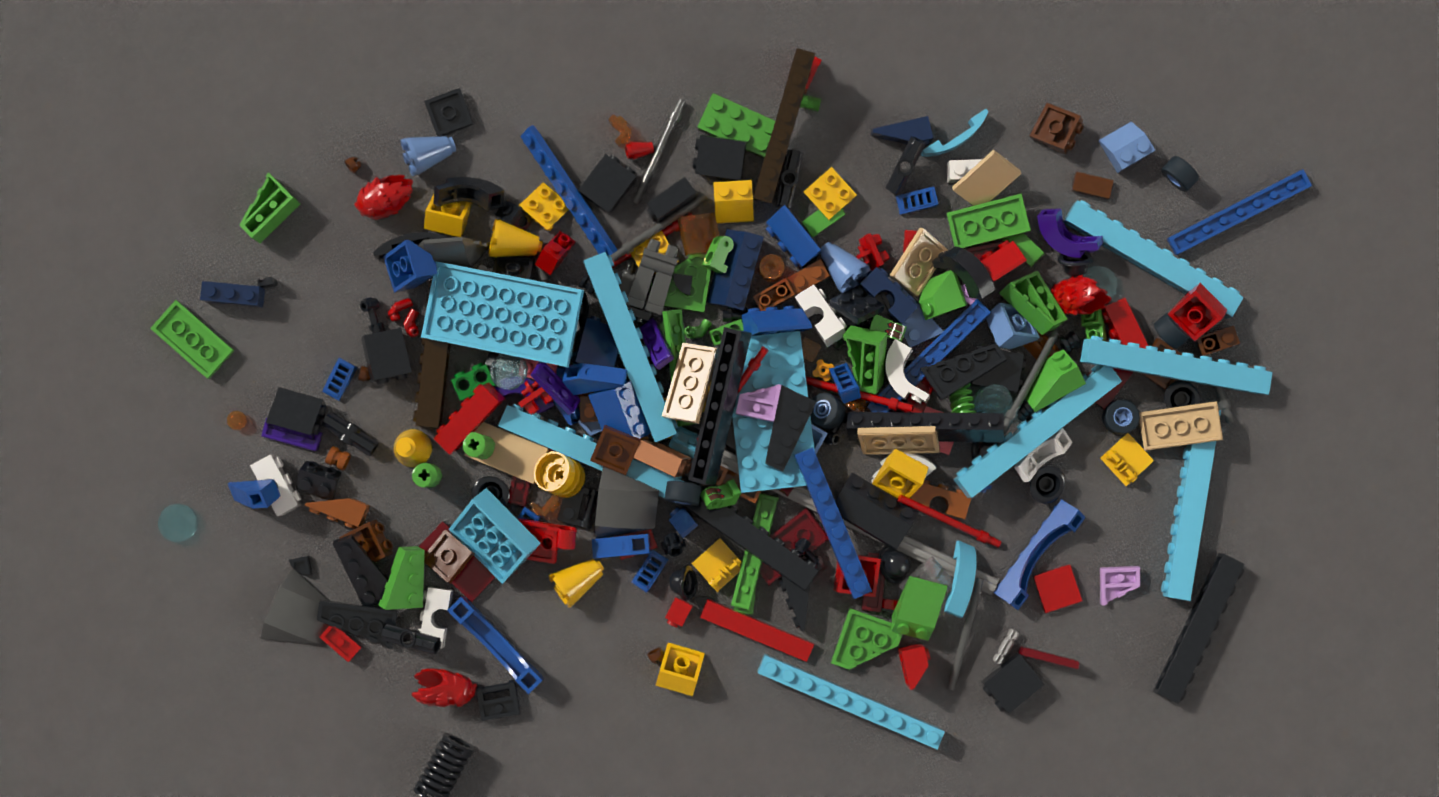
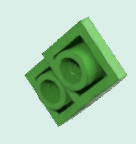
(818, 222)
(1027, 247)
(1094, 324)

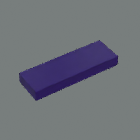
(656, 343)
(555, 387)
(292, 439)

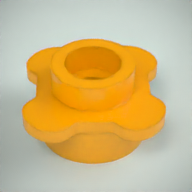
(818, 371)

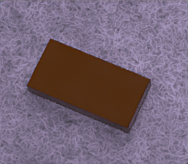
(1092, 185)

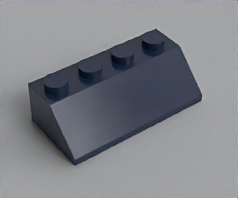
(732, 288)

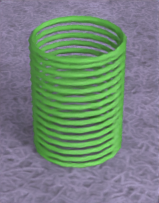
(811, 103)

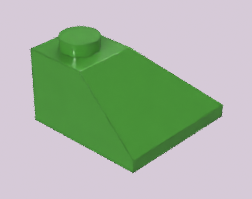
(941, 295)

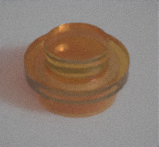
(236, 420)

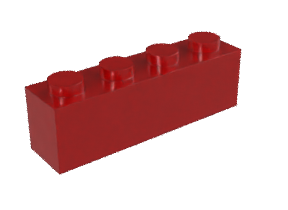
(468, 418)

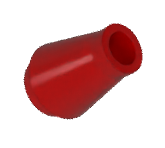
(638, 149)

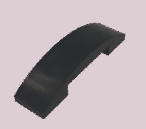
(416, 238)

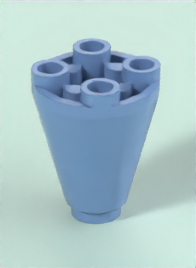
(426, 152)
(843, 267)

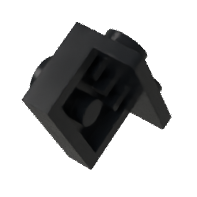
(318, 479)

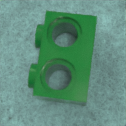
(472, 377)

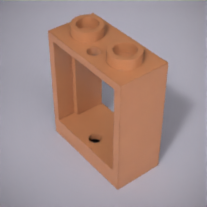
(663, 458)

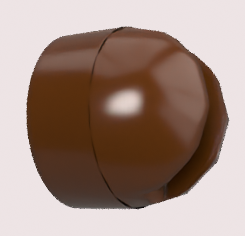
(352, 165)
(364, 374)
(655, 655)

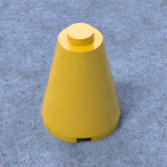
(512, 241)
(412, 448)
(576, 580)

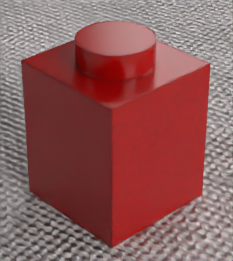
(678, 612)

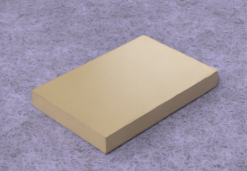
(986, 179)
(916, 263)

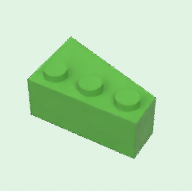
(269, 209)
(1034, 302)
(868, 357)
(406, 580)

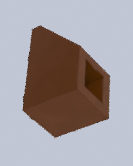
(1218, 340)

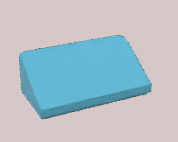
(684, 441)

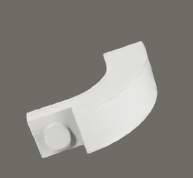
(895, 363)

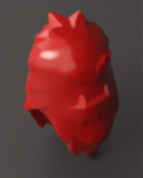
(384, 196)
(1080, 295)
(443, 688)

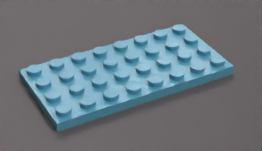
(502, 314)
(752, 436)

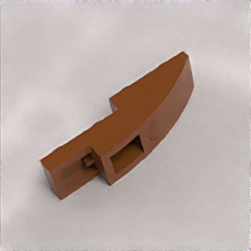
(791, 286)

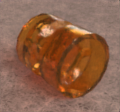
(771, 268)

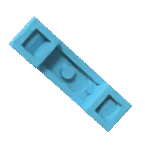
(938, 149)
(963, 579)

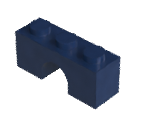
(879, 282)
(232, 293)

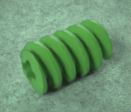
(961, 401)
(478, 446)
(419, 472)

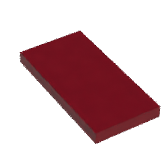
(799, 527)
(472, 578)

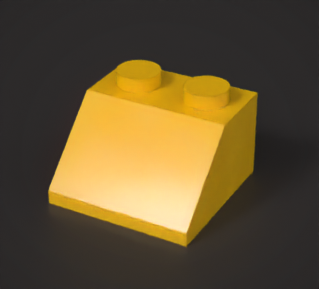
(733, 201)
(448, 218)
(900, 475)
(680, 669)

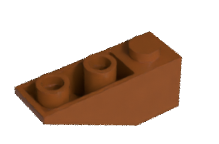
(348, 510)

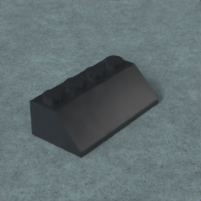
(875, 511)

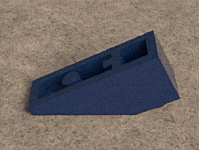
(902, 131)
(682, 521)

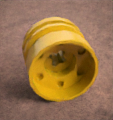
(559, 474)

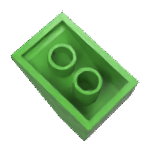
(1056, 379)
(918, 608)

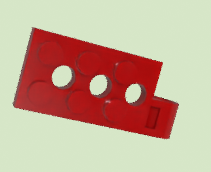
(560, 535)

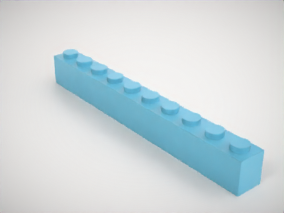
(1148, 256)
(629, 345)
(1175, 366)
(1035, 431)
(574, 446)
(1188, 520)
(851, 701)

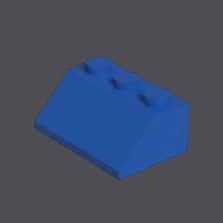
(792, 237)
(409, 266)
(775, 321)
(620, 410)

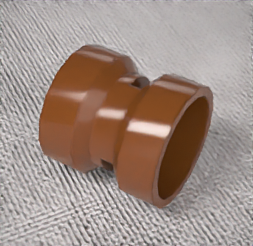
(338, 458)

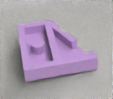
(759, 403)
(1117, 582)

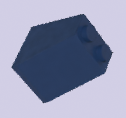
(595, 344)

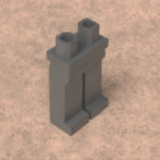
(652, 262)

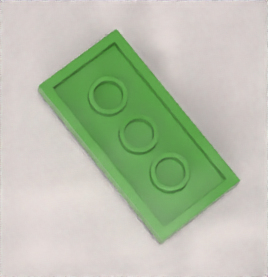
(734, 121)
(988, 221)
(192, 339)

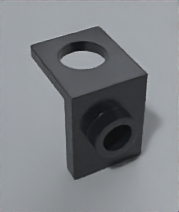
(512, 213)

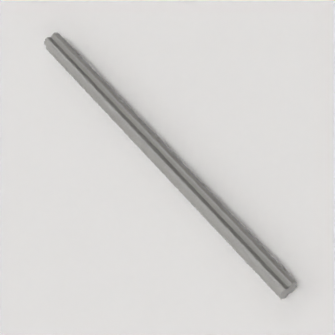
(908, 545)

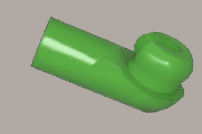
(697, 332)

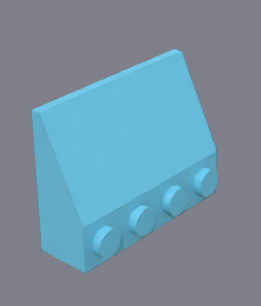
(494, 535)

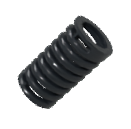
(441, 765)

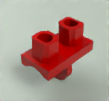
(869, 251)
(529, 402)

